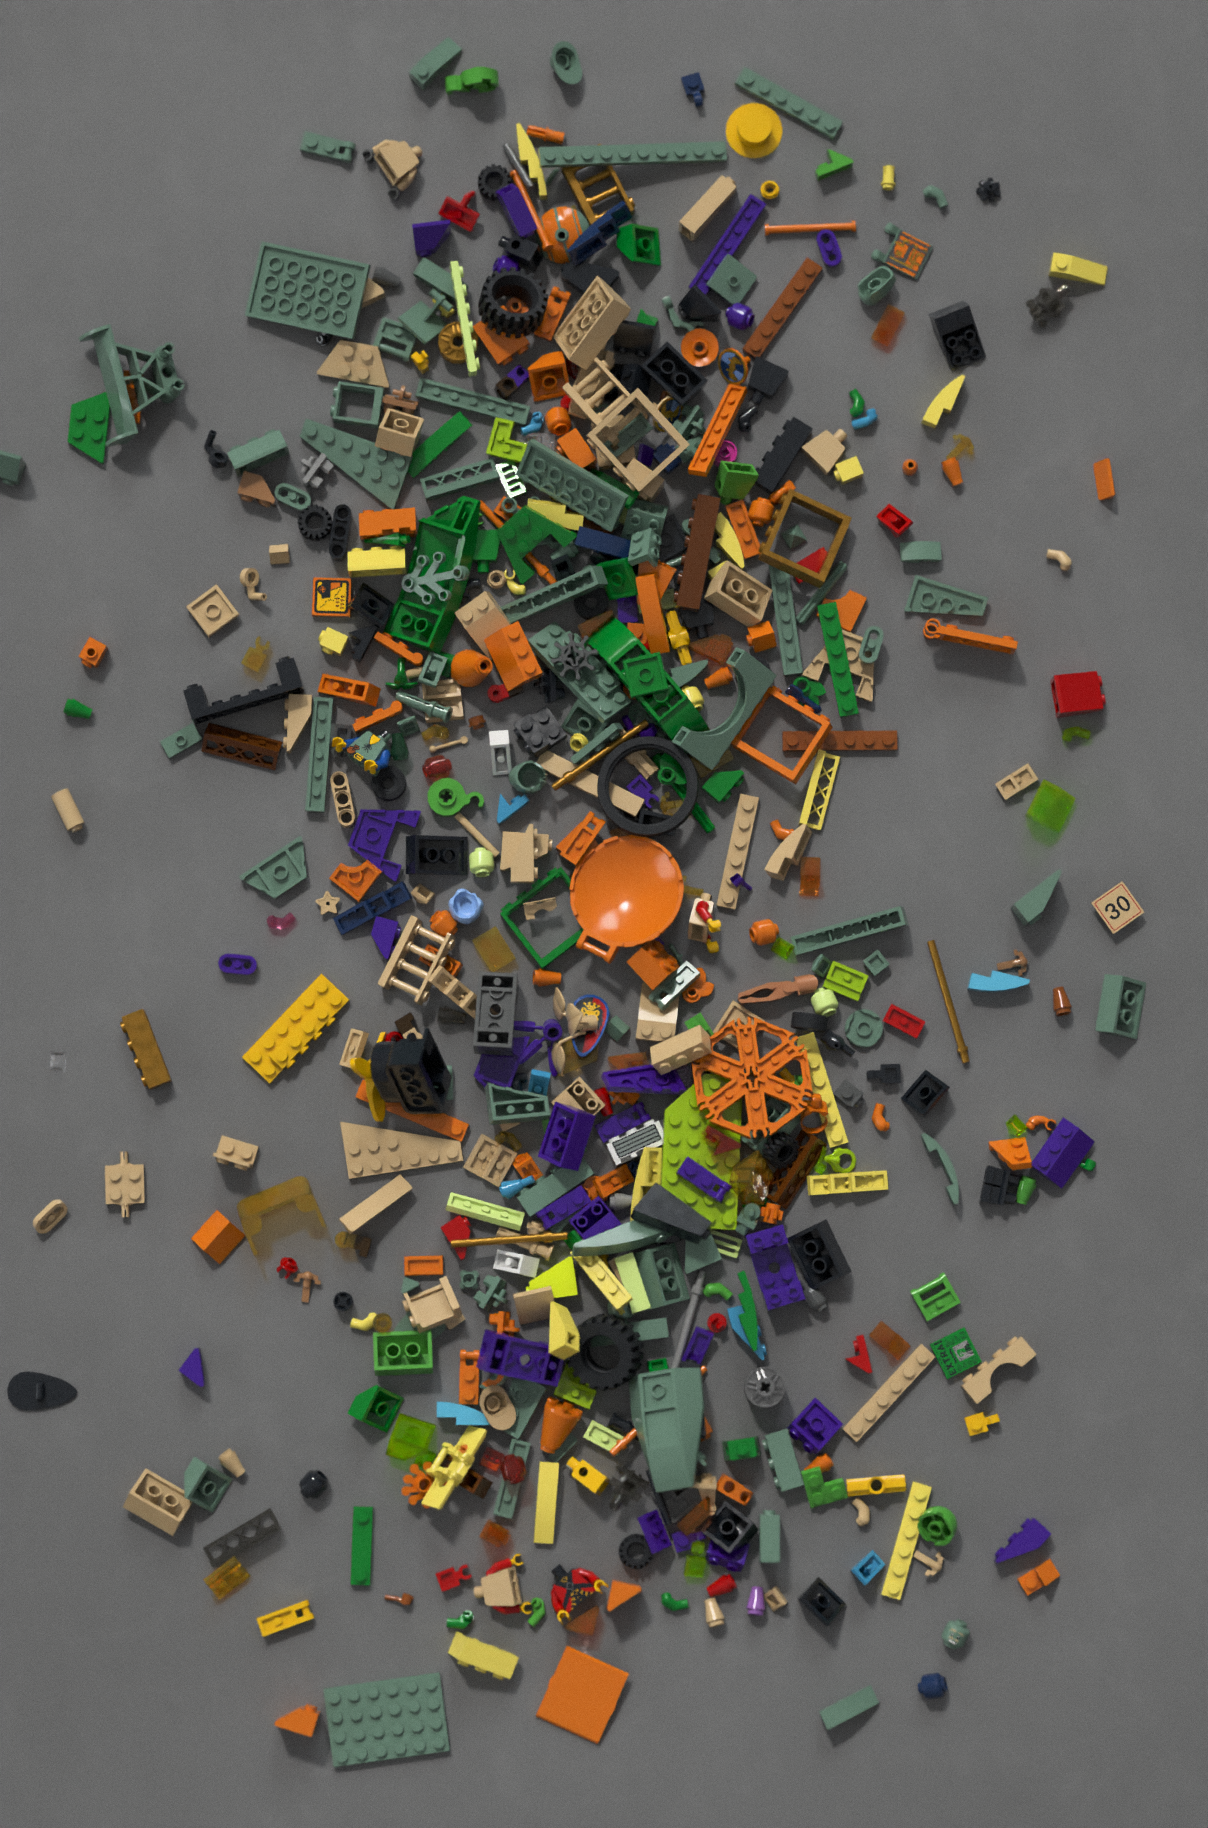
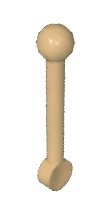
(463, 740)

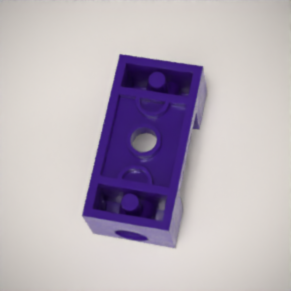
(770, 1247)
(503, 1353)

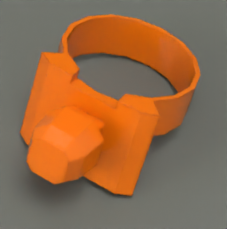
(815, 1104)

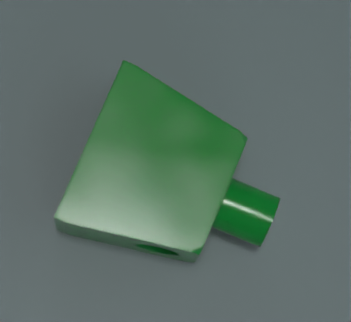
(486, 549)
(741, 1448)

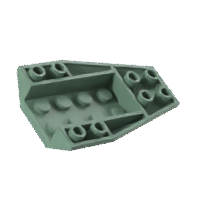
(668, 1423)

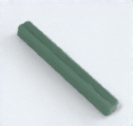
(820, 594)

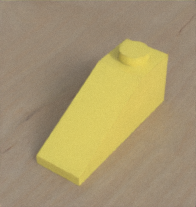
(1077, 269)

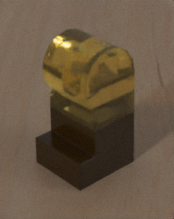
(345, 1240)

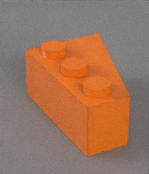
(387, 522)

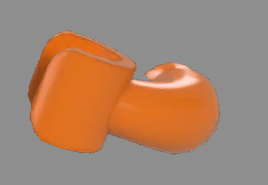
(776, 496)
(1036, 1120)

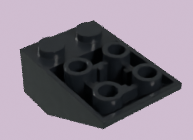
(957, 335)

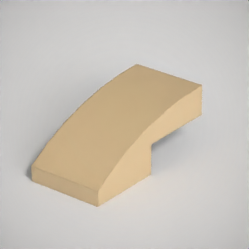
(1017, 781)

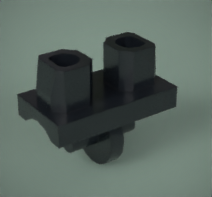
(548, 688)

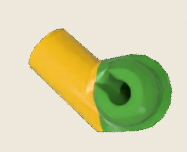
(795, 1079)

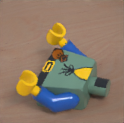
(367, 750)

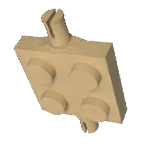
(124, 1184)

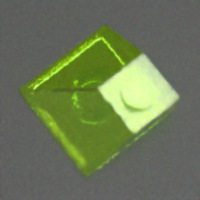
(409, 1438)

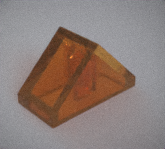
(585, 1622)

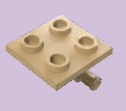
(707, 1488)

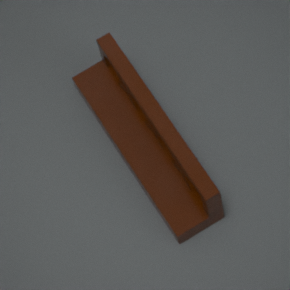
(241, 742)
(797, 1171)

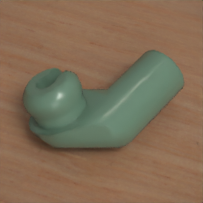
(936, 193)

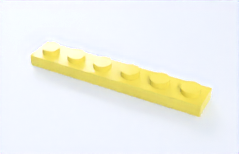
(820, 1085)
(905, 1541)

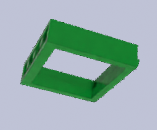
(524, 897)

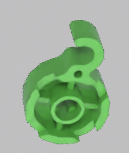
(476, 78)
(454, 805)

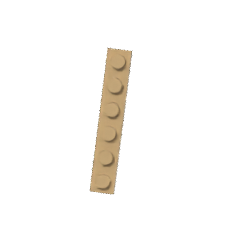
(737, 850)
(888, 1392)

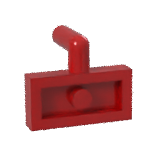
(459, 212)

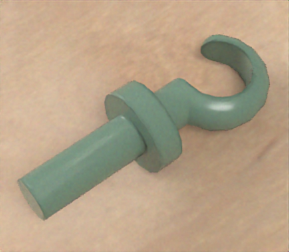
(677, 956)

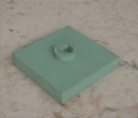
(731, 280)

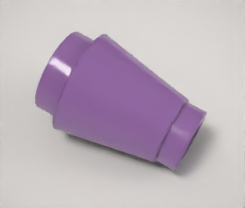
(756, 1602)

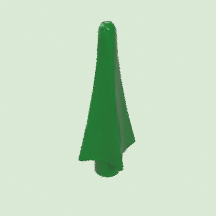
(394, 539)

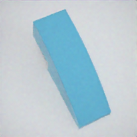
(996, 982)
(463, 1414)

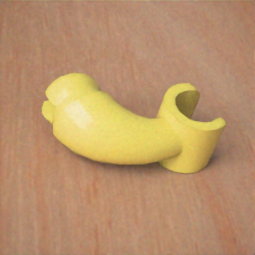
(513, 587)

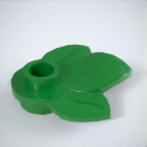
(812, 690)
(671, 766)

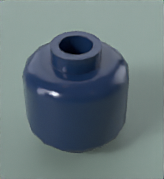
(933, 1686)

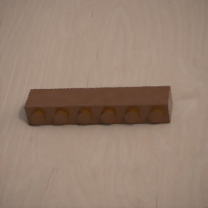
(698, 552)

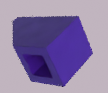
(384, 934)

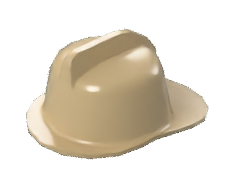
(497, 1407)

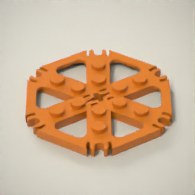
(766, 1067)

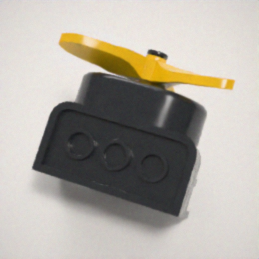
(405, 1075)

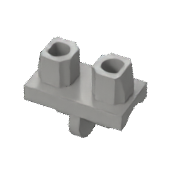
(311, 477)

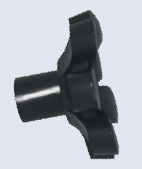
(986, 191)

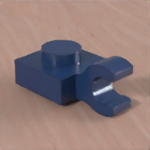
(693, 86)

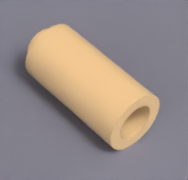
(68, 810)

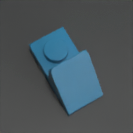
(505, 810)
(539, 1082)

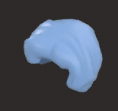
(465, 906)

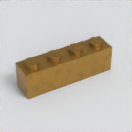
(146, 1049)

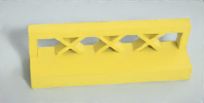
(812, 788)
(605, 1281)

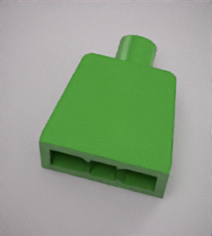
(734, 480)

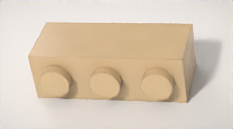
(680, 1049)

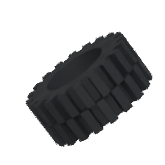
(516, 285)

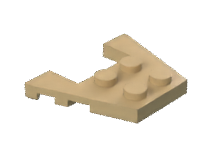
(857, 667)

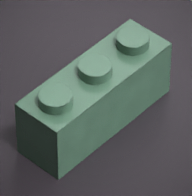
(783, 1460)

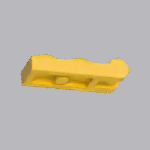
(284, 1618)

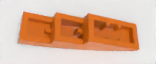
(652, 614)

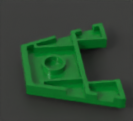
(524, 533)

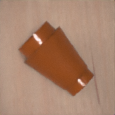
(1061, 1003)

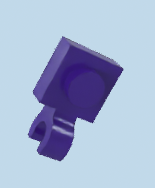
(684, 1542)

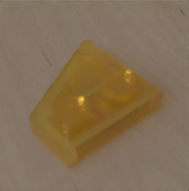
(573, 1061)

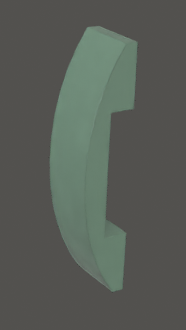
(952, 1190)

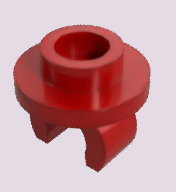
(289, 1265)
(716, 1322)

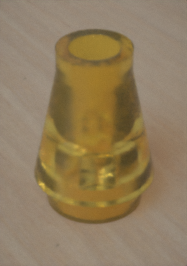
(380, 1318)

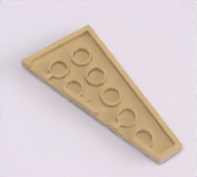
(384, 1151)

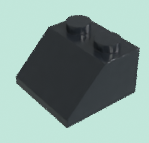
(634, 338)

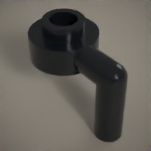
(217, 458)

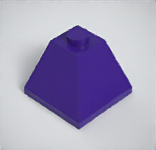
(430, 236)

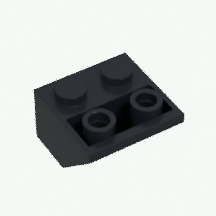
(631, 378)

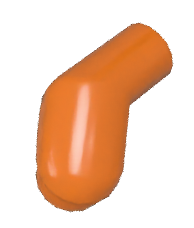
(780, 833)
(877, 1118)

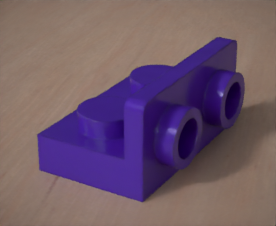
(654, 1531)
(733, 1562)

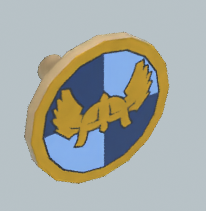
(669, 409)

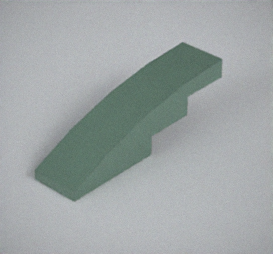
(647, 1330)

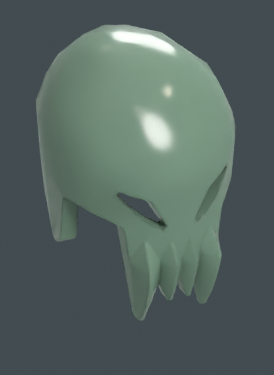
(528, 777)

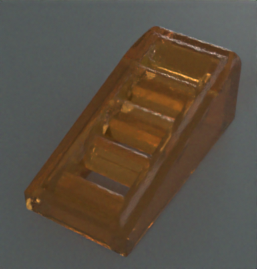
(591, 626)

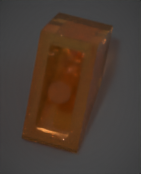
(713, 647)
(495, 1533)

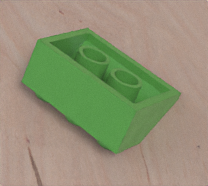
(402, 1353)

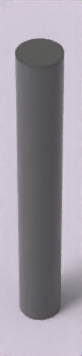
(518, 166)

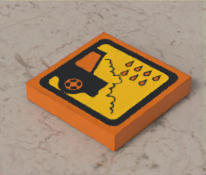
(331, 597)

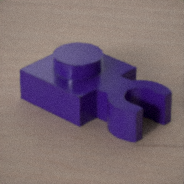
(642, 789)

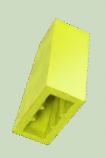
(559, 1277)

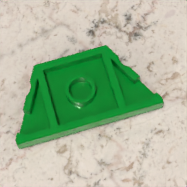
(90, 426)

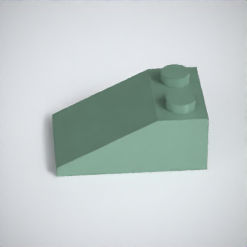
(1033, 903)

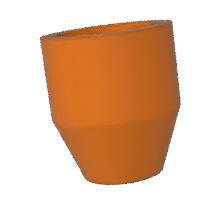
(907, 470)

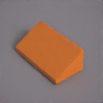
(1104, 479)

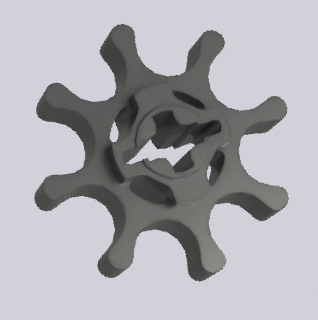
(582, 660)

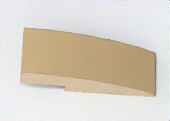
(788, 853)

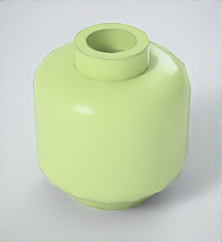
(481, 862)
(824, 1002)

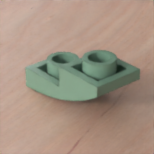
(920, 551)

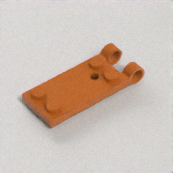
(952, 634)

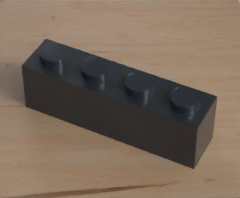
(782, 455)

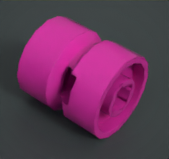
(727, 452)

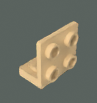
(236, 1152)

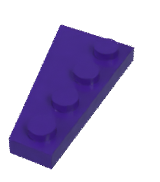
(643, 1080)

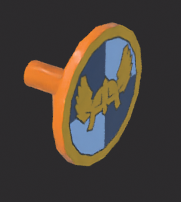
(733, 366)

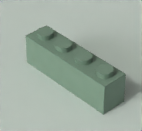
(552, 1187)

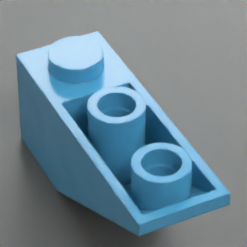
(737, 1327)

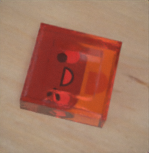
(491, 1459)

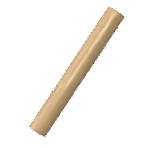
(476, 834)

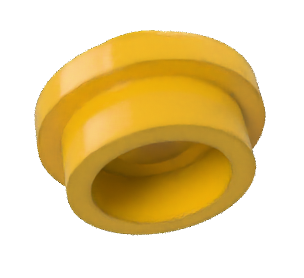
(769, 184)

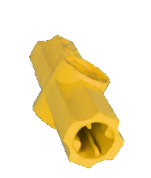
(889, 1484)

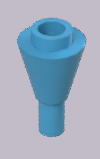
(512, 1187)

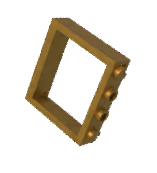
(791, 567)

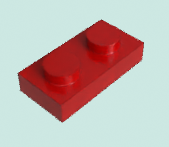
(904, 1021)

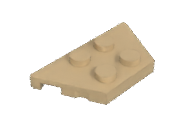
(355, 363)

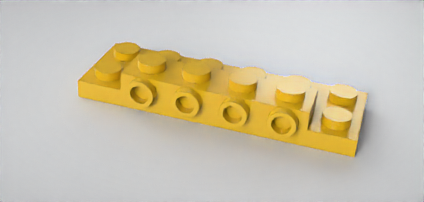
(296, 1028)

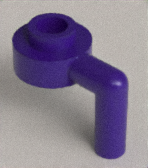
(651, 730)

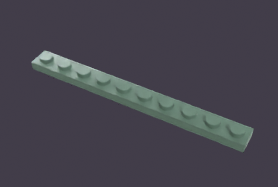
(632, 154)

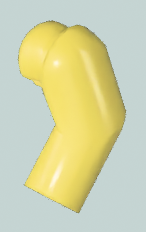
(365, 1324)

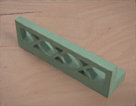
(460, 484)

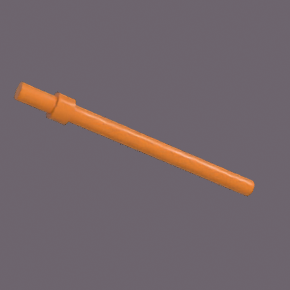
(541, 569)

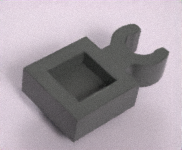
(342, 731)

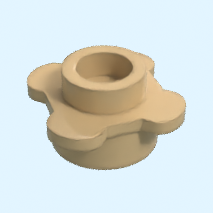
(535, 1227)

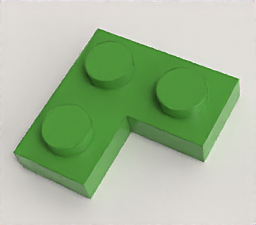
(820, 1492)

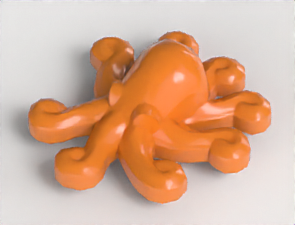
(419, 1483)

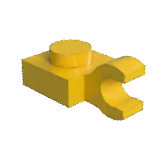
(420, 361)
(978, 1423)

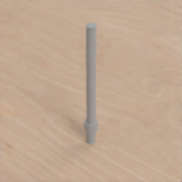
(697, 1290)

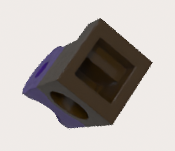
(511, 382)

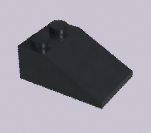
(436, 855)

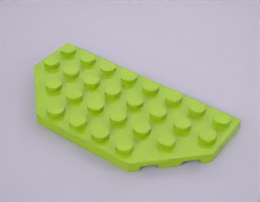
(683, 1138)

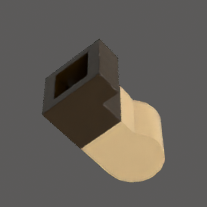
(405, 1026)

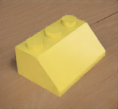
(377, 562)

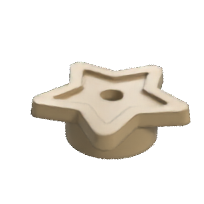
(328, 908)

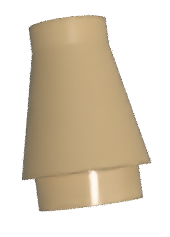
(231, 1462)
(713, 1613)

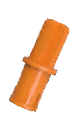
(546, 134)

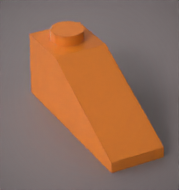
(349, 689)

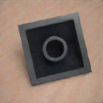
(370, 605)
(925, 1093)
(822, 1601)

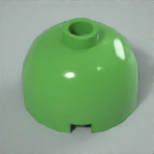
(937, 1525)

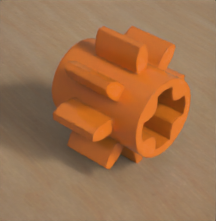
(771, 1213)

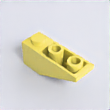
(563, 1332)

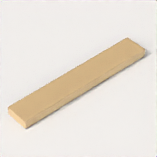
(588, 781)

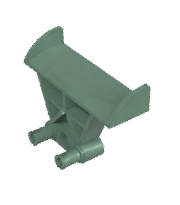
(115, 383)

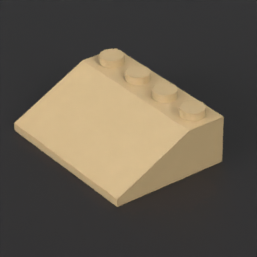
(591, 323)

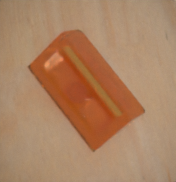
(695, 1517)

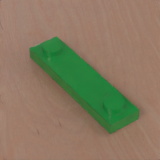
(361, 1545)

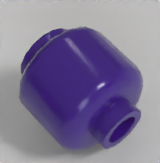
(505, 262)
(740, 316)

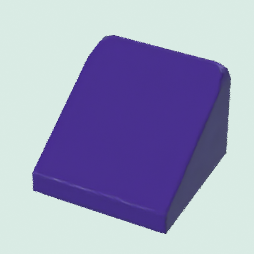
(645, 455)

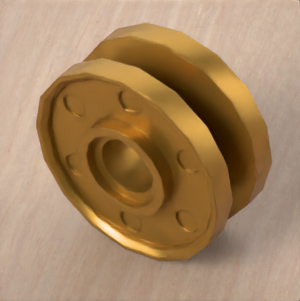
(445, 343)

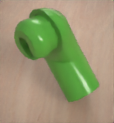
(717, 1288)

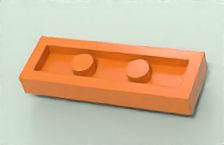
(743, 529)

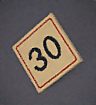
(1117, 907)

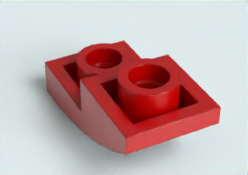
(813, 561)

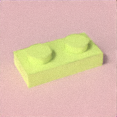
(602, 1436)

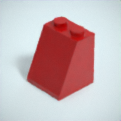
(1077, 693)

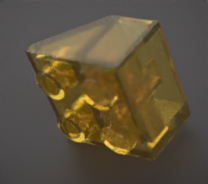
(751, 1179)

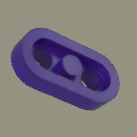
(829, 248)
(237, 964)

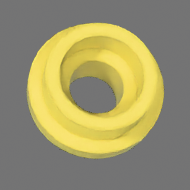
(578, 741)

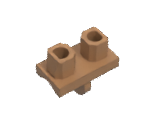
(392, 401)

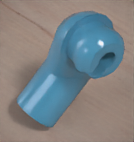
(866, 421)
(535, 424)

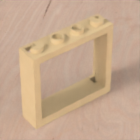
(618, 468)

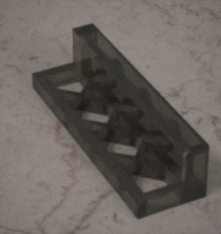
(246, 1544)

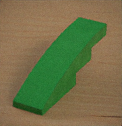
(438, 443)
(748, 1319)

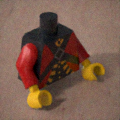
(572, 1589)

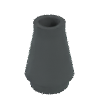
(385, 277)

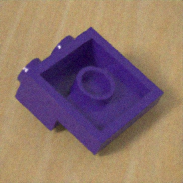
(814, 1426)

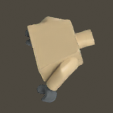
(397, 162)

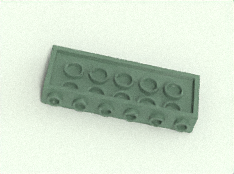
(572, 485)

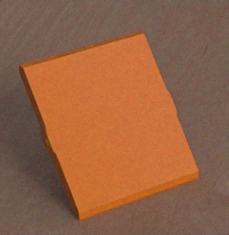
(582, 1694)

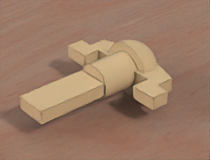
(937, 1566)

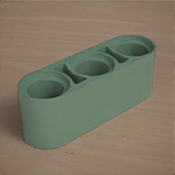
(436, 278)

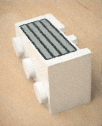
(633, 1143)

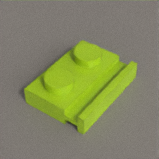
(845, 981)

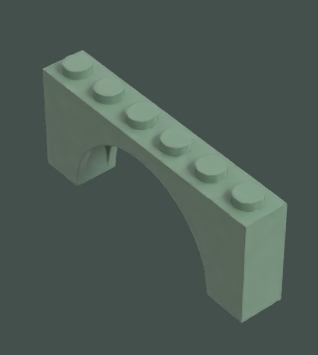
(752, 682)

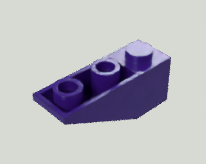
(1028, 1539)

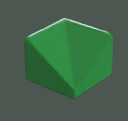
(646, 319)

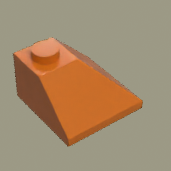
(548, 376)

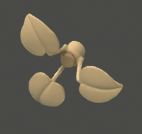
(576, 1022)

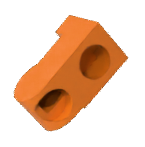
(733, 1489)

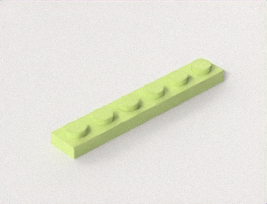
(465, 325)

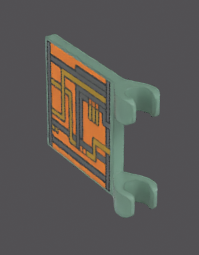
(905, 253)

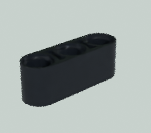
(340, 523)

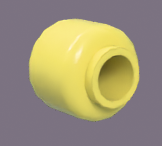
(694, 696)

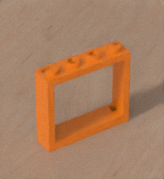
(795, 775)

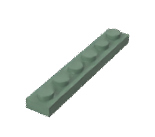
(788, 103)
(472, 401)
(785, 622)
(319, 754)

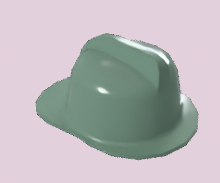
(566, 63)

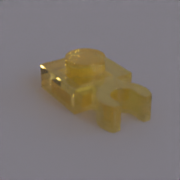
(255, 657)

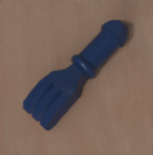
(797, 693)

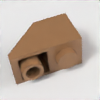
(255, 488)

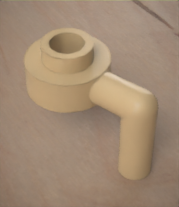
(249, 578)

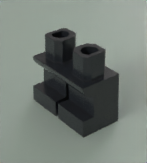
(1000, 1178)

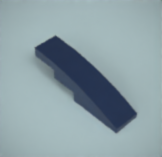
(596, 234)
(603, 543)
(373, 907)

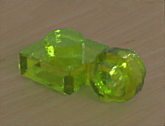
(695, 1564)

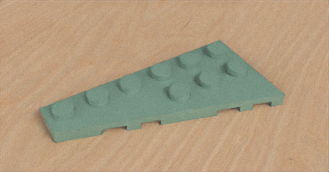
(372, 467)

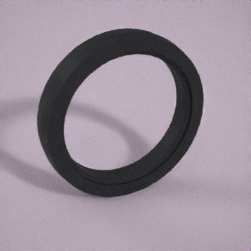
(628, 748)

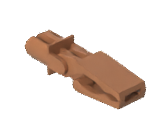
(802, 985)

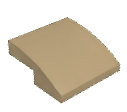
(446, 694)
(490, 1160)
(533, 1305)

